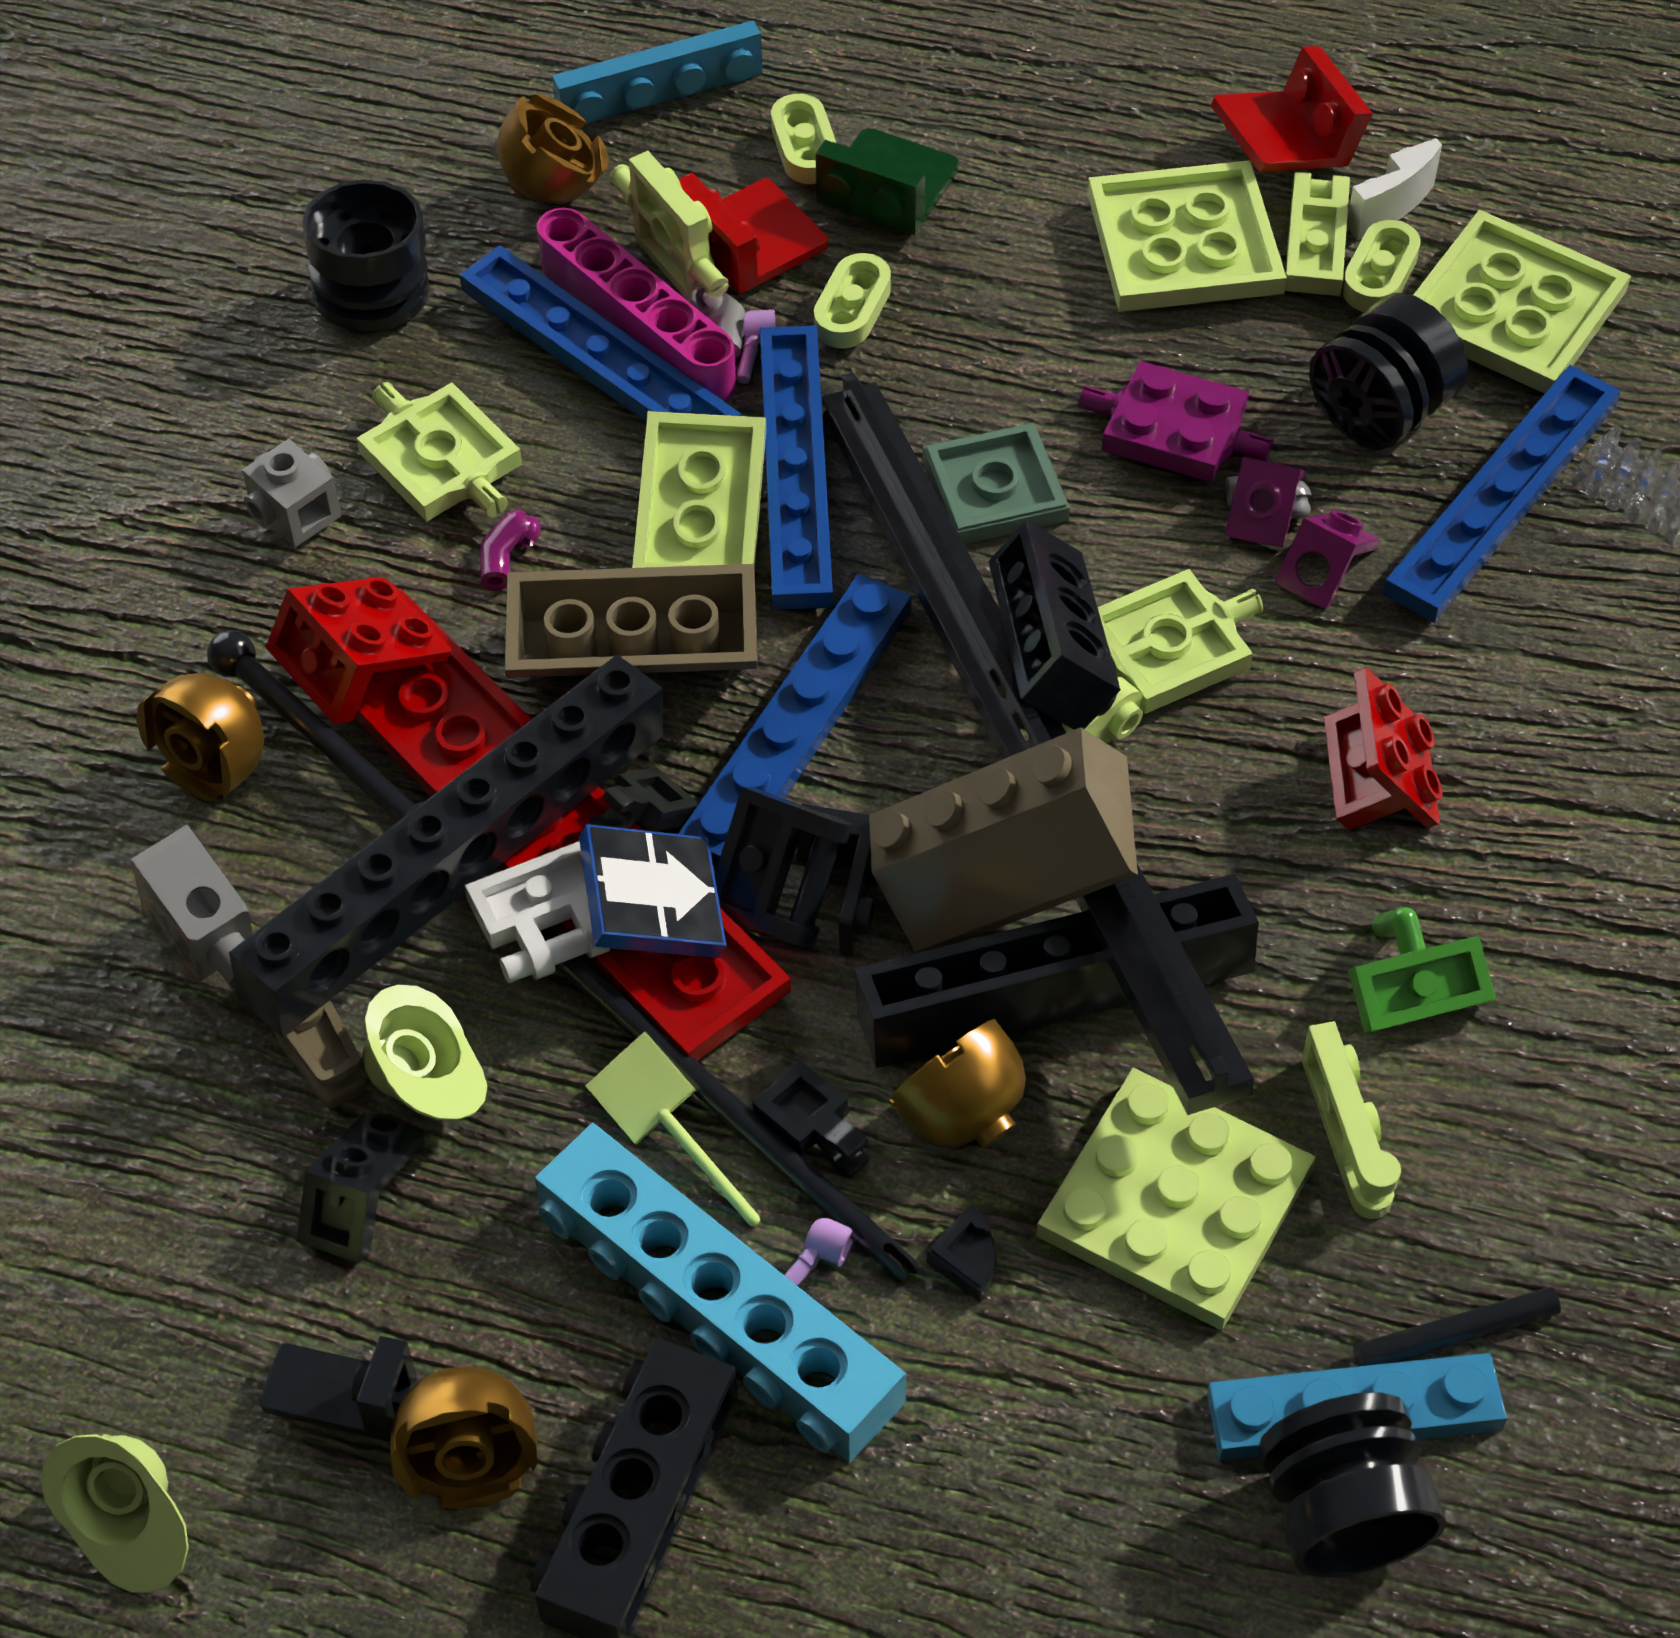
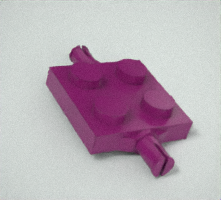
(1175, 421)

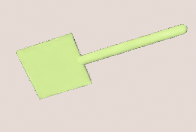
(642, 1092)

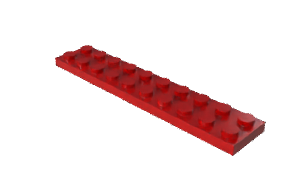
(452, 715)

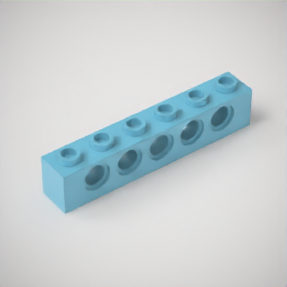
(602, 1173)

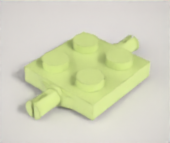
(669, 225)
(439, 451)
(1177, 638)

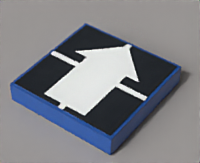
(651, 891)

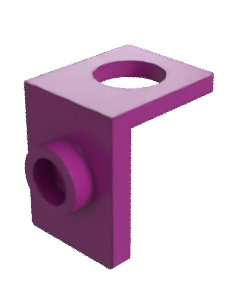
(1263, 502)
(1338, 540)

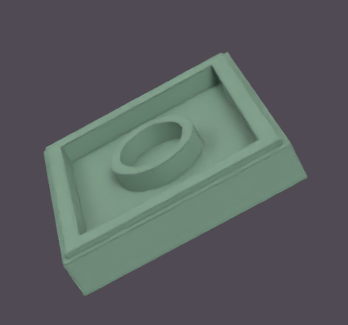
(996, 482)

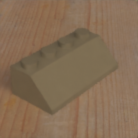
(645, 615)
(1006, 840)

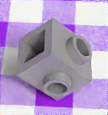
(291, 492)

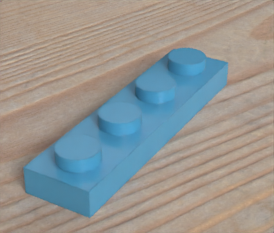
(662, 73)
(1440, 1393)

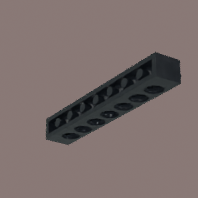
(444, 844)

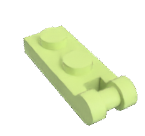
(1317, 234)
(1350, 1123)

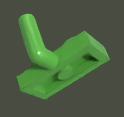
(1420, 979)

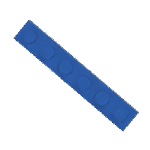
(584, 339)
(795, 469)
(1501, 494)
(804, 705)

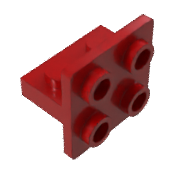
(1381, 757)

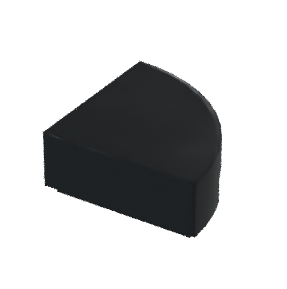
(966, 1254)

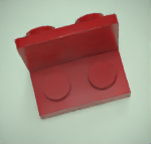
(1305, 125)
(755, 232)
(345, 631)

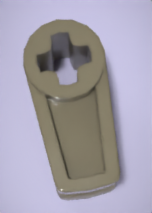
(325, 1057)

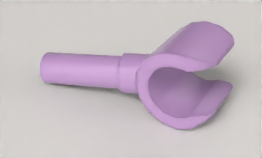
(752, 323)
(825, 1241)

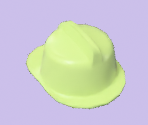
(421, 1054)
(117, 1509)

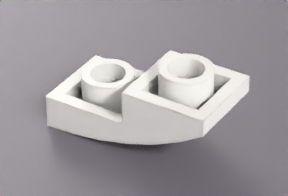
(1393, 195)

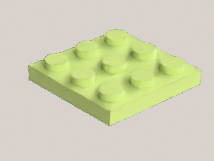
(1185, 236)
(1521, 299)
(1176, 1199)

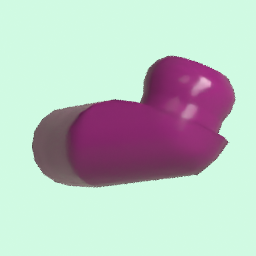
(497, 545)

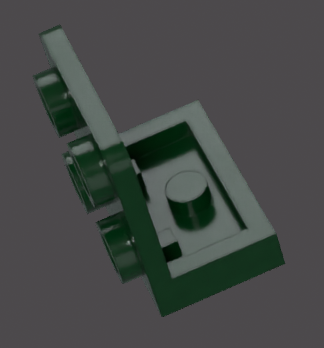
(883, 179)

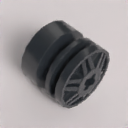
(366, 255)
(1388, 371)
(1351, 1485)

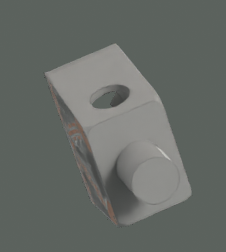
(191, 903)

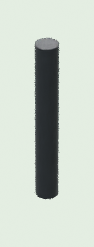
(1458, 1328)

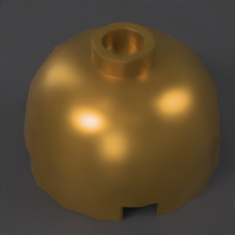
(548, 152)
(204, 731)
(965, 1091)
(463, 1438)

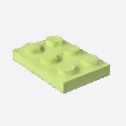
(699, 490)

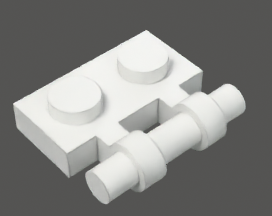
(530, 899)

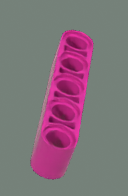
(635, 299)

